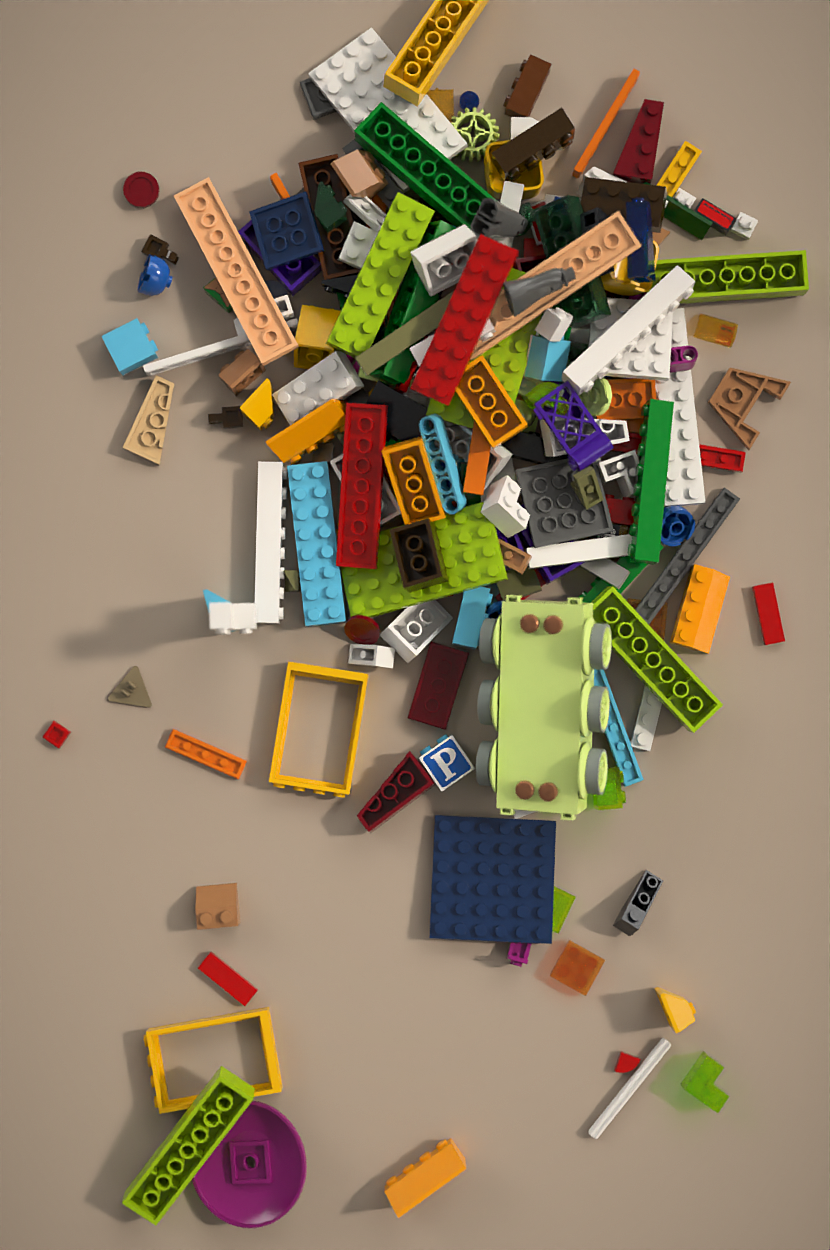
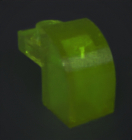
(539, 392)

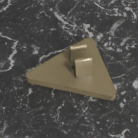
(131, 690)

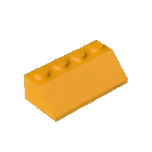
(309, 432)
(699, 608)
(424, 1177)

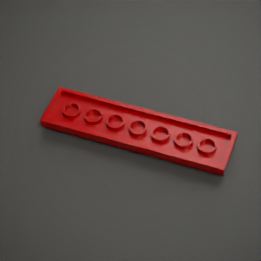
(464, 319)
(361, 485)

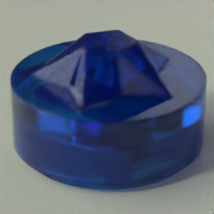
(469, 100)

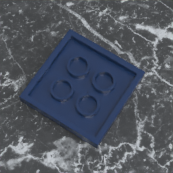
(286, 231)

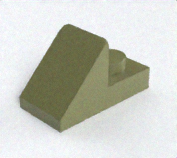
(587, 487)

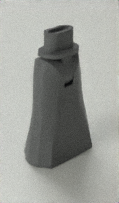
(497, 220)
(525, 292)

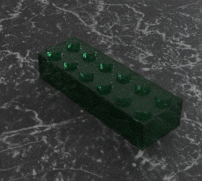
(559, 226)

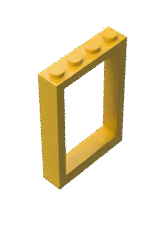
(326, 674)
(155, 1060)

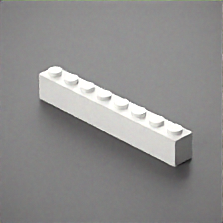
(628, 330)
(269, 542)

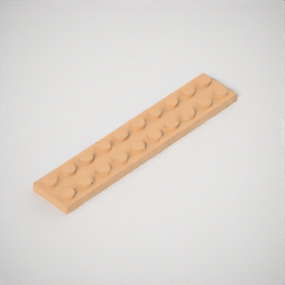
(589, 257)
(236, 271)

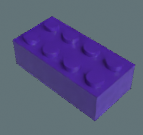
(292, 275)

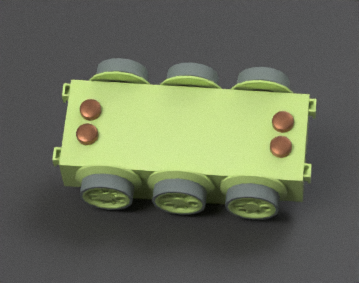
(544, 705)

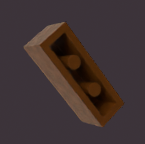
(527, 87)

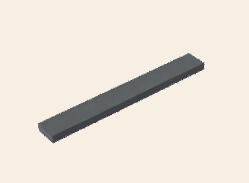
(686, 555)

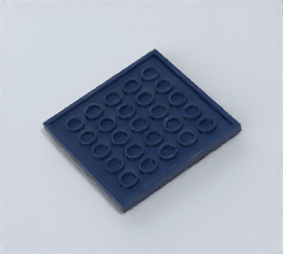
(493, 879)

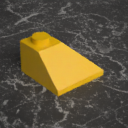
(260, 406)
(676, 1009)

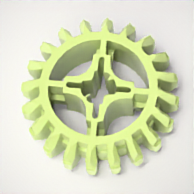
(480, 134)

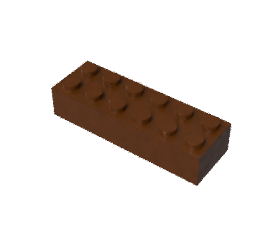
(312, 174)

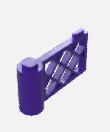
(585, 451)

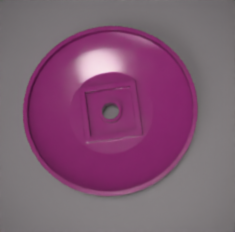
(258, 1193)

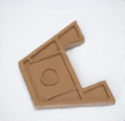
(737, 396)

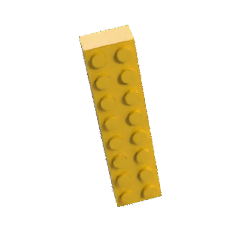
(431, 47)

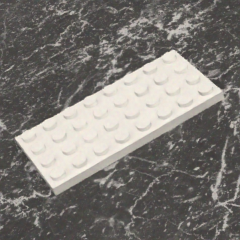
(354, 87)

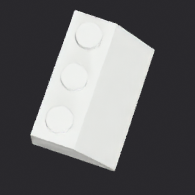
(444, 259)

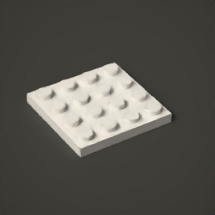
(650, 356)

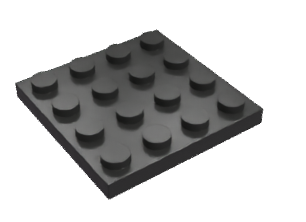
(556, 509)

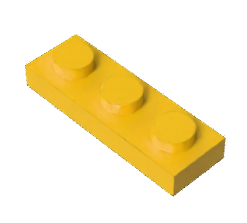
(679, 168)

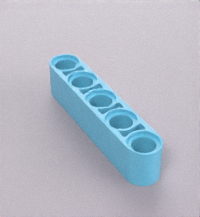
(444, 453)

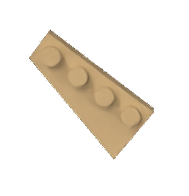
(150, 425)

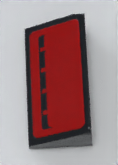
(721, 220)

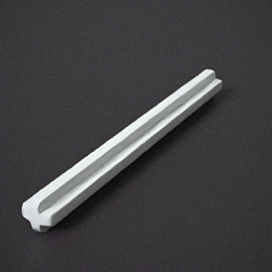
(629, 1088)

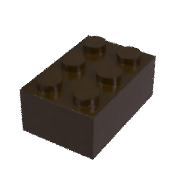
(419, 555)

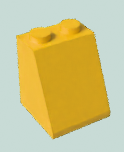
(312, 334)

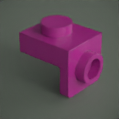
(518, 953)

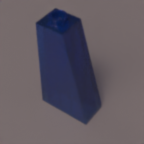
(641, 262)

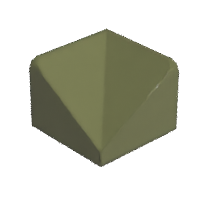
(292, 581)

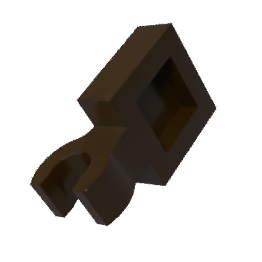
(160, 249)
(230, 417)

